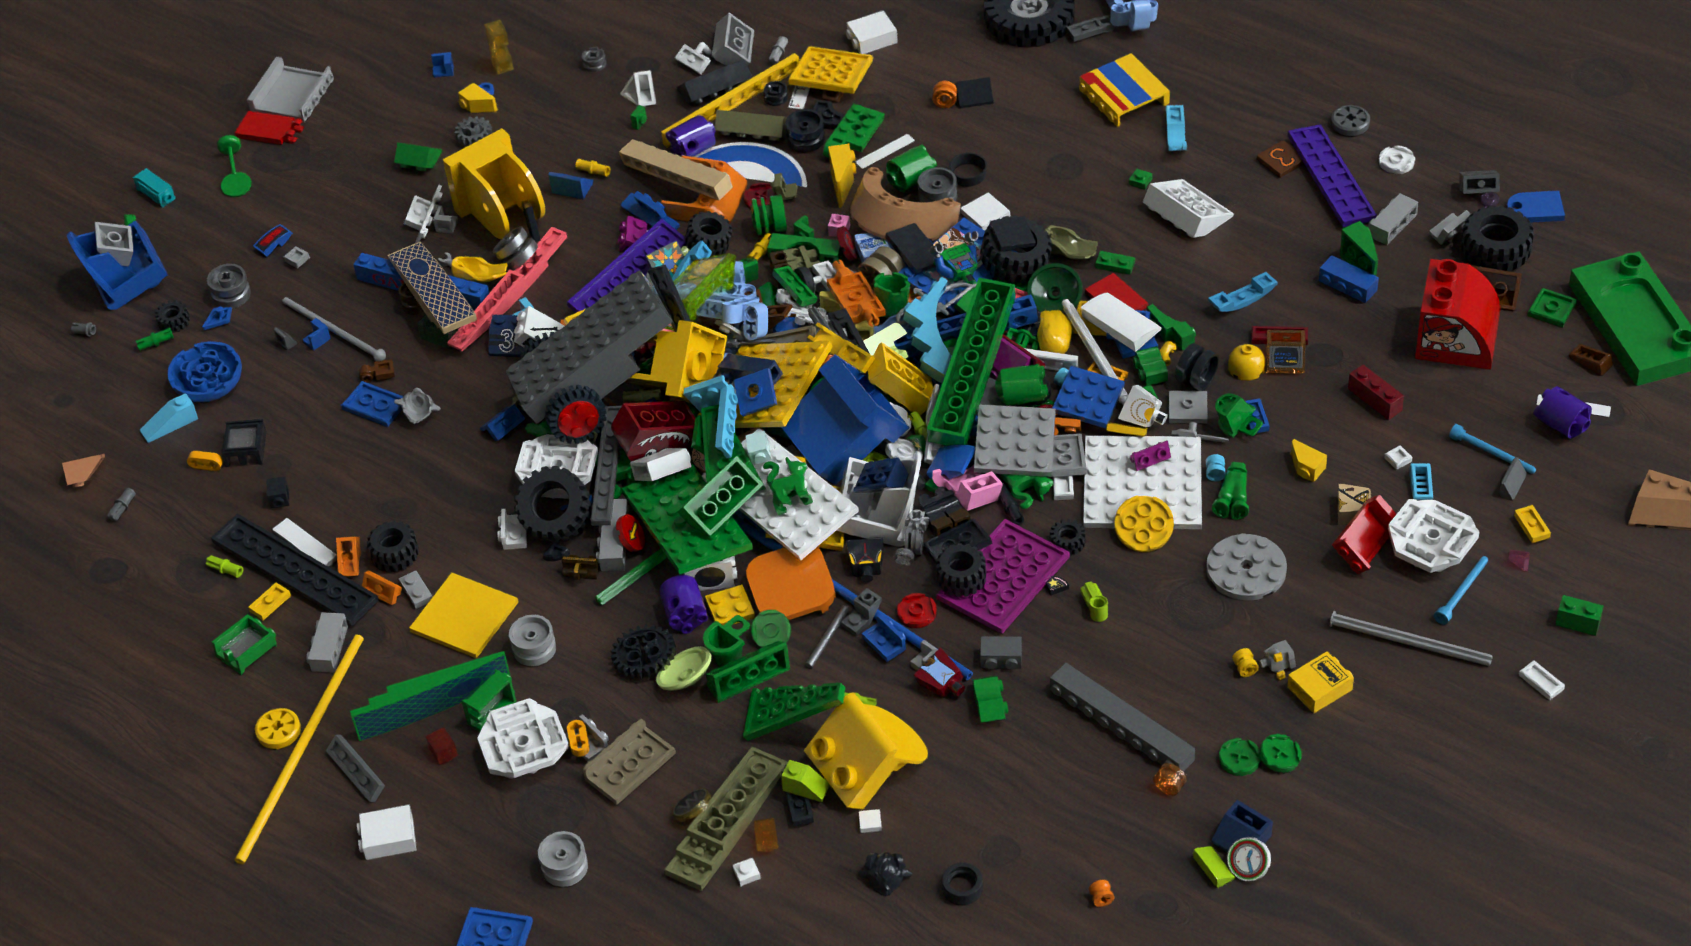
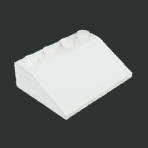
(1186, 207)

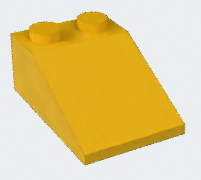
(842, 170)

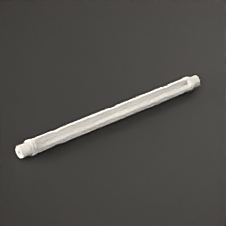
(1091, 344)

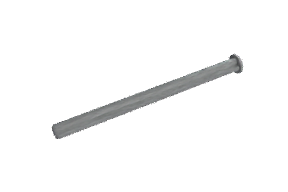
(1410, 639)

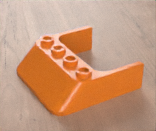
(725, 206)

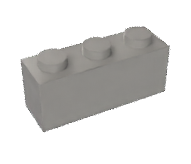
(1393, 219)
(327, 642)

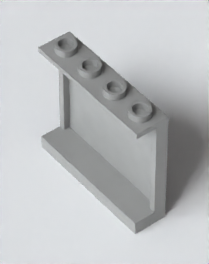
(289, 90)

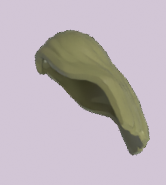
(1069, 244)

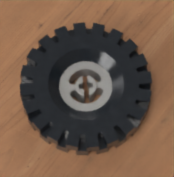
(1028, 19)

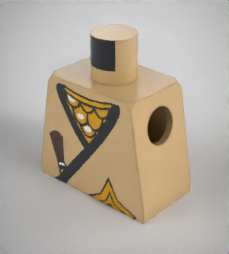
(1350, 501)

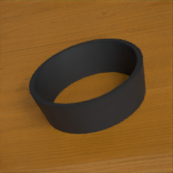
(969, 158)

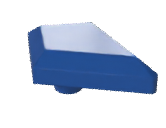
(218, 317)

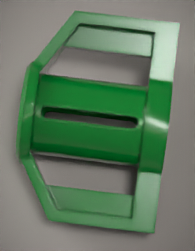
(1023, 336)

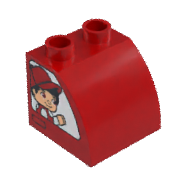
(1458, 316)

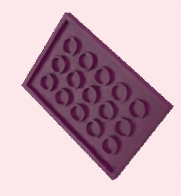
(1015, 573)

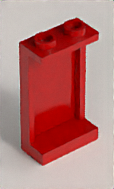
(1365, 534)

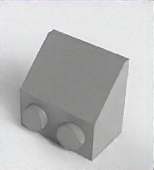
(115, 240)

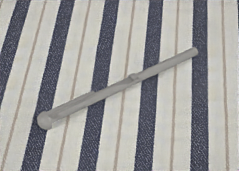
(379, 355)

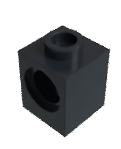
(277, 492)

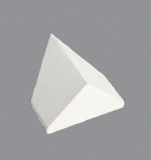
(640, 89)

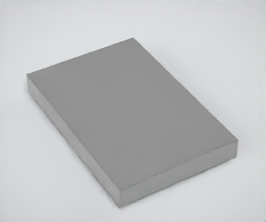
(1068, 455)

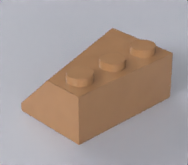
(1663, 502)

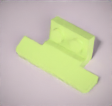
(887, 336)

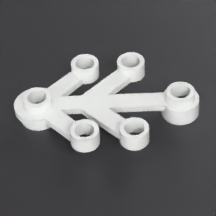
(802, 316)

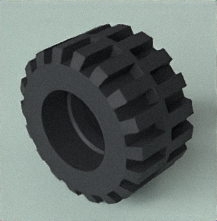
(710, 229)
(389, 557)
(961, 558)

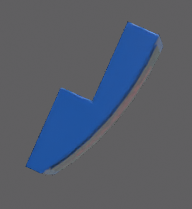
(272, 238)

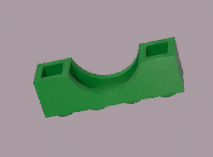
(826, 249)

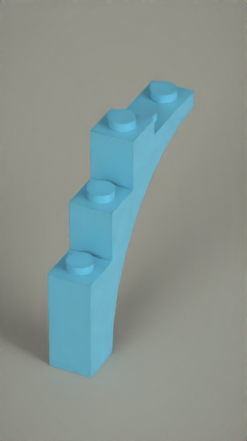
(926, 335)

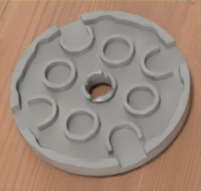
(1266, 571)

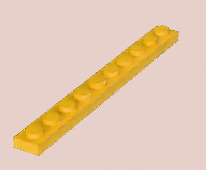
(741, 93)

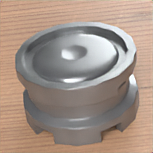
(594, 59)
(915, 537)

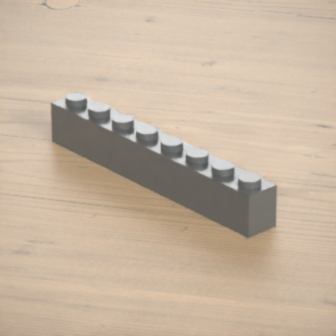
(1121, 718)

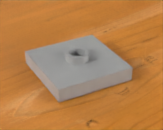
(1187, 406)

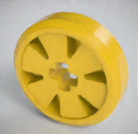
(288, 729)

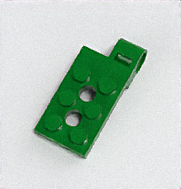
(854, 131)

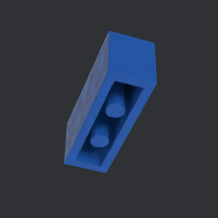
(1348, 279)

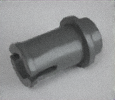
(80, 328)

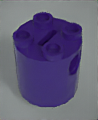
(691, 137)
(1563, 412)
(683, 603)

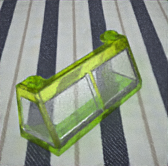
(703, 279)

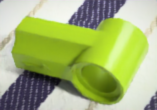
(1095, 601)

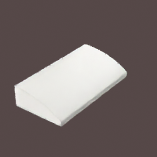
(1119, 320)

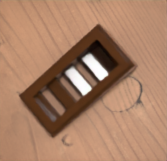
(1598, 361)

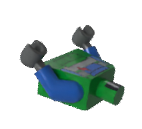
(957, 262)

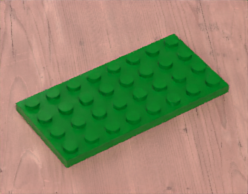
(684, 546)

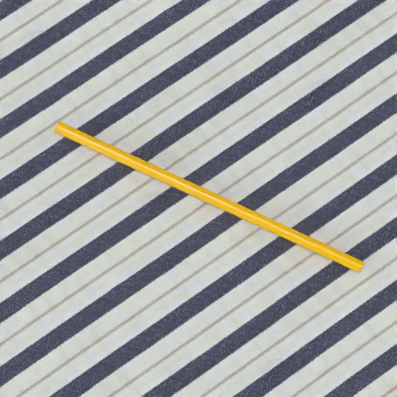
(298, 750)

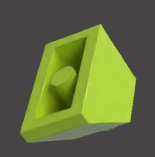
(804, 781)

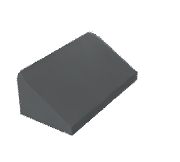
(1512, 480)

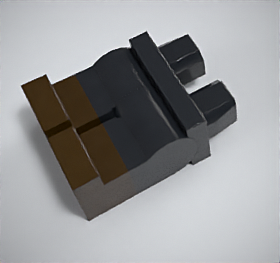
(942, 510)

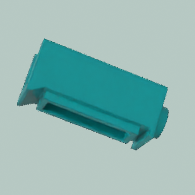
(154, 187)

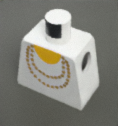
(1142, 408)

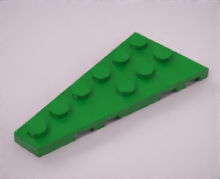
(715, 458)

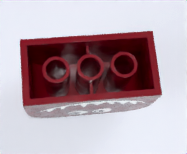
(653, 427)

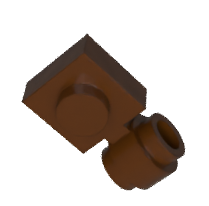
(382, 370)

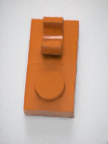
(1069, 425)
(381, 587)

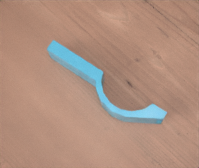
(1175, 127)

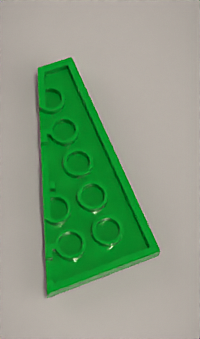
(783, 706)

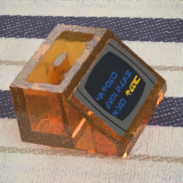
(1285, 351)

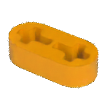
(205, 460)
(581, 737)

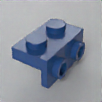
(885, 639)

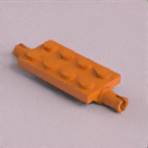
(855, 295)

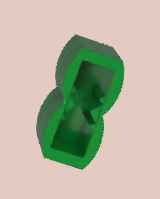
(1150, 366)

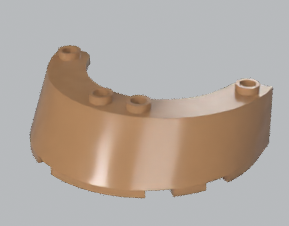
(881, 212)

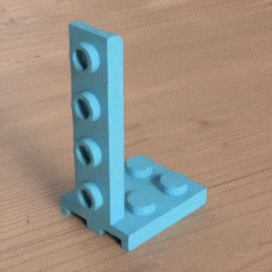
(712, 393)

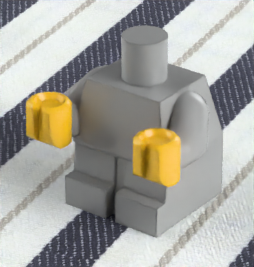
(1278, 658)

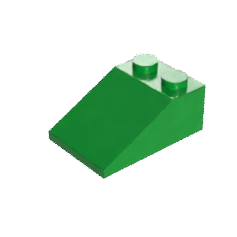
(1358, 247)

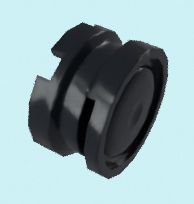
(775, 93)

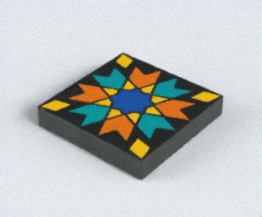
(669, 255)

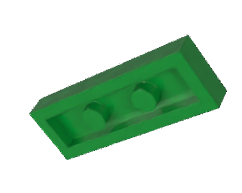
(794, 286)

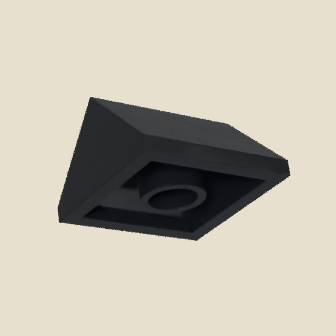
(974, 92)

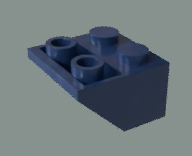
(881, 475)
(1241, 823)

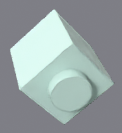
(758, 447)

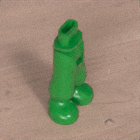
(1233, 492)

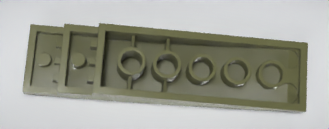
(725, 819)

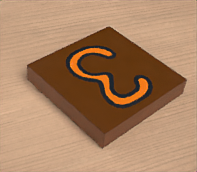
(1280, 159)

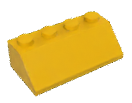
(900, 379)

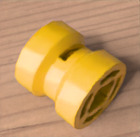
(1246, 664)

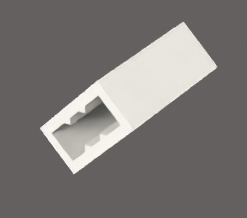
(871, 32)
(661, 464)
(386, 832)

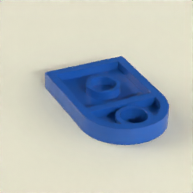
(1538, 206)

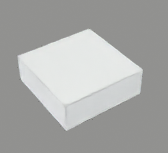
(1398, 457)
(870, 821)

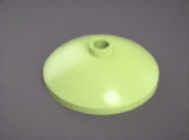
(685, 669)

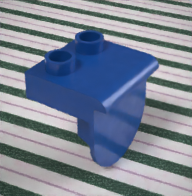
(117, 282)

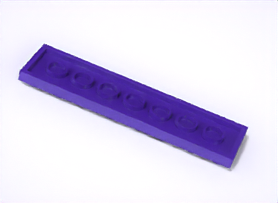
(626, 264)

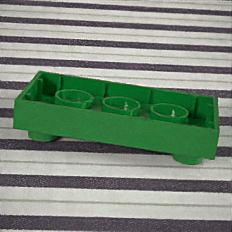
(1635, 316)

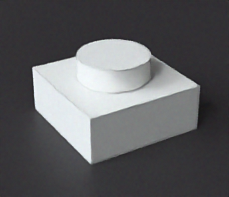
(746, 871)

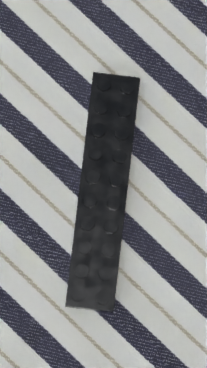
(294, 569)

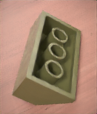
(750, 123)

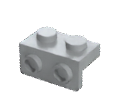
(1449, 227)
(597, 739)

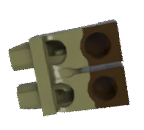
(794, 258)

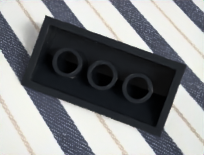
(715, 81)

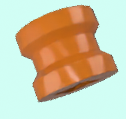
(1101, 893)

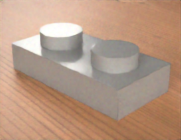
(415, 589)

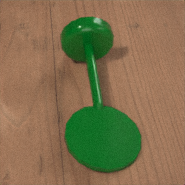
(236, 183)

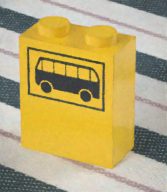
(1320, 682)

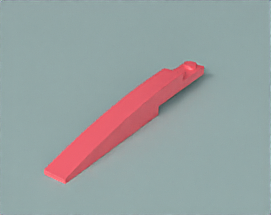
(509, 290)

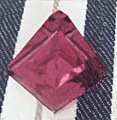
(1520, 558)

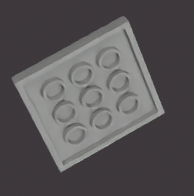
(1014, 440)

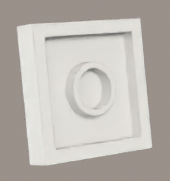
(984, 210)

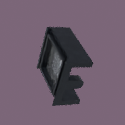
(244, 439)

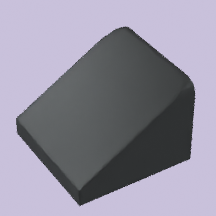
(284, 339)

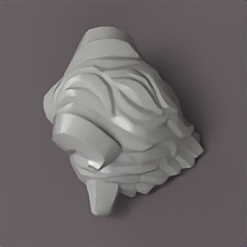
(417, 405)

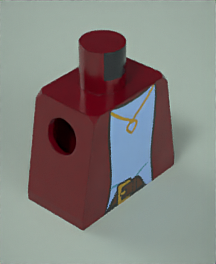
(940, 675)

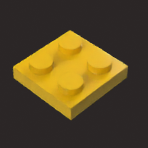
(729, 603)

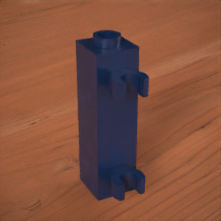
(737, 366)

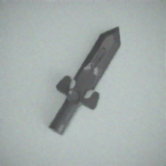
(734, 343)

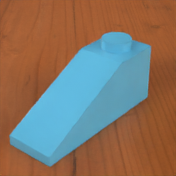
(169, 418)

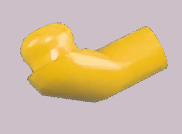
(1168, 347)

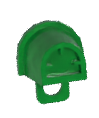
(1235, 415)
(724, 641)

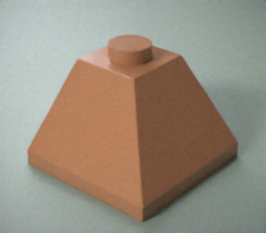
(81, 469)

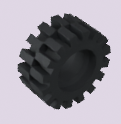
(167, 310)
(1068, 528)

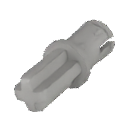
(778, 50)

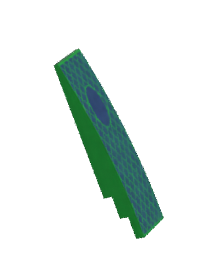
(424, 696)

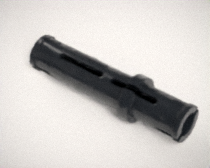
(1010, 506)

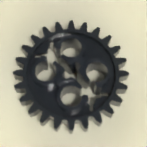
(658, 647)

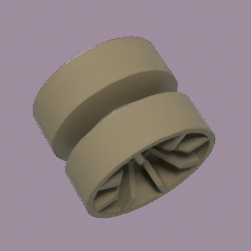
(881, 261)

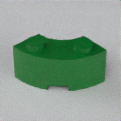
(989, 698)

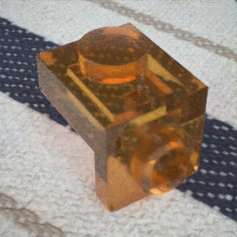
(765, 834)

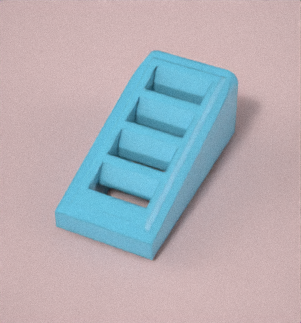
(1414, 469)

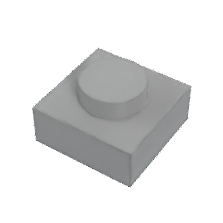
(296, 257)

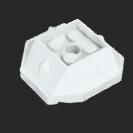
(551, 452)
(1431, 534)
(521, 739)

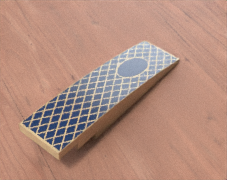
(432, 288)

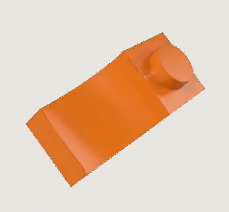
(348, 555)

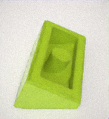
(1213, 866)

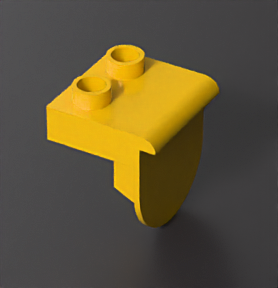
(862, 748)

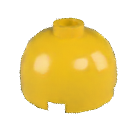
(1246, 362)

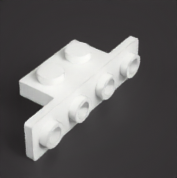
(420, 212)

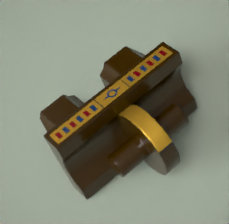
(580, 567)

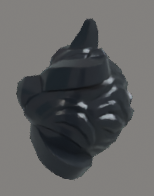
(885, 871)

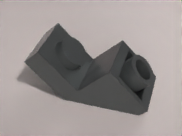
(865, 609)

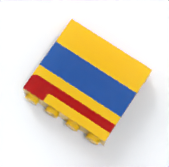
(1122, 87)

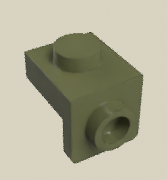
(788, 191)

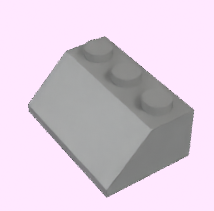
(732, 41)

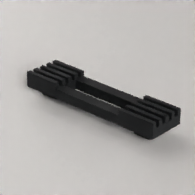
(839, 320)

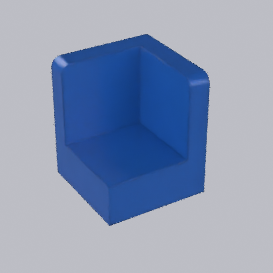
(442, 64)
(319, 335)

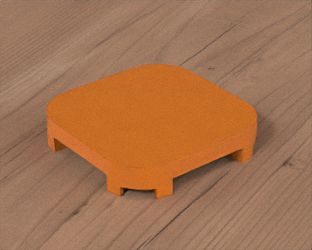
(790, 584)

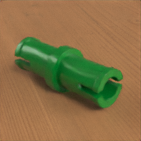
(154, 339)

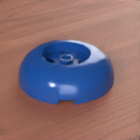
(194, 371)

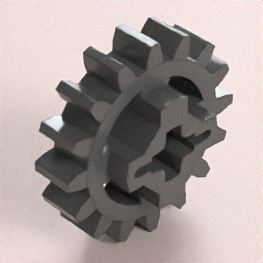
(472, 130)

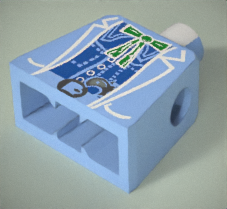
(868, 243)

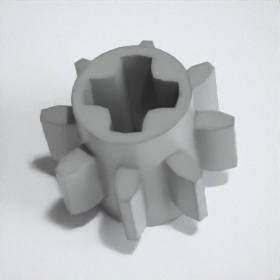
(917, 519)

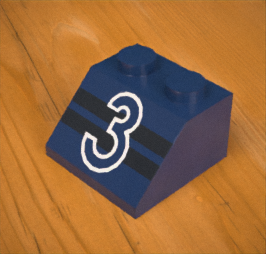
(502, 336)

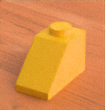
(476, 99)
(1307, 460)

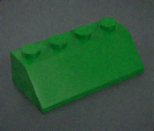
(720, 497)
(748, 671)

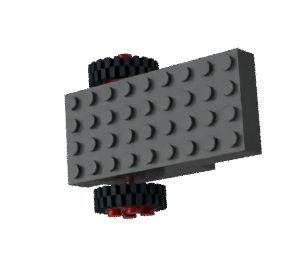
(587, 359)

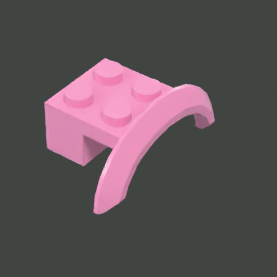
(971, 487)

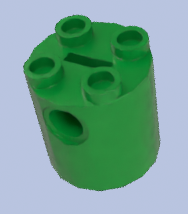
(907, 167)
(1021, 384)

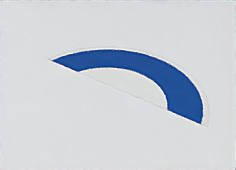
(757, 161)

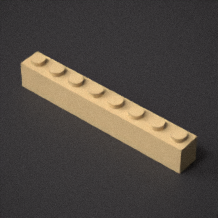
(676, 169)

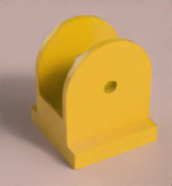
(489, 180)
(682, 359)

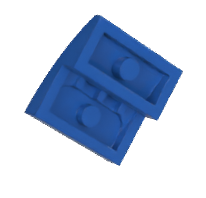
(952, 460)

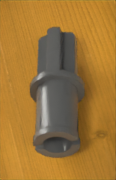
(121, 504)

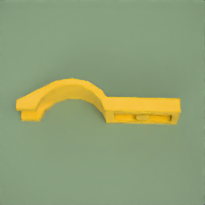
(844, 349)

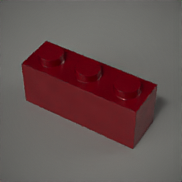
(1375, 392)

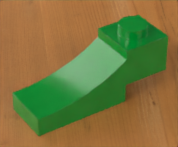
(1172, 329)

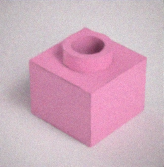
(837, 221)

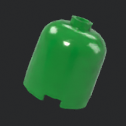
(892, 292)

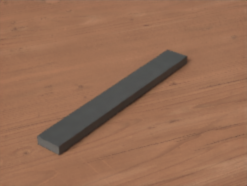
(606, 472)

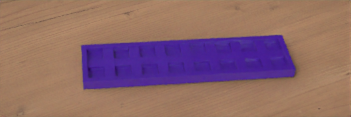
(1331, 175)

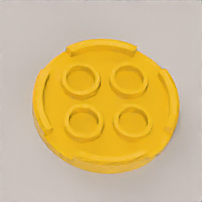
(1144, 523)

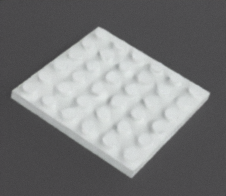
(1114, 478)

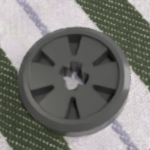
(1341, 120)

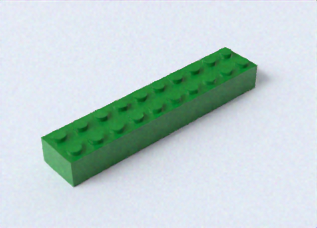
(971, 363)

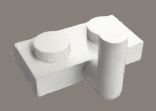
(694, 58)
(823, 272)

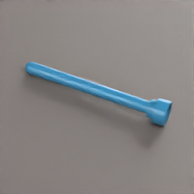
(1459, 433)
(1444, 613)

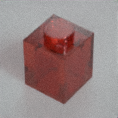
(441, 746)

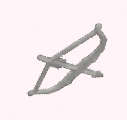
(940, 307)

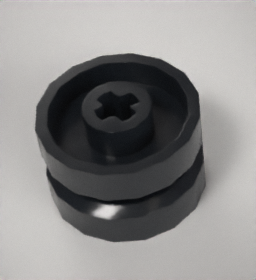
(805, 130)
(1197, 367)

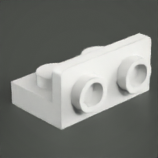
(512, 532)

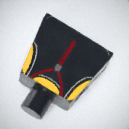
(865, 557)

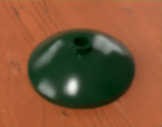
(1051, 279)

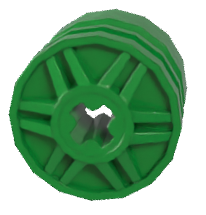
(769, 215)

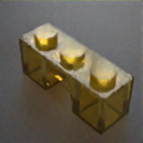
(498, 49)

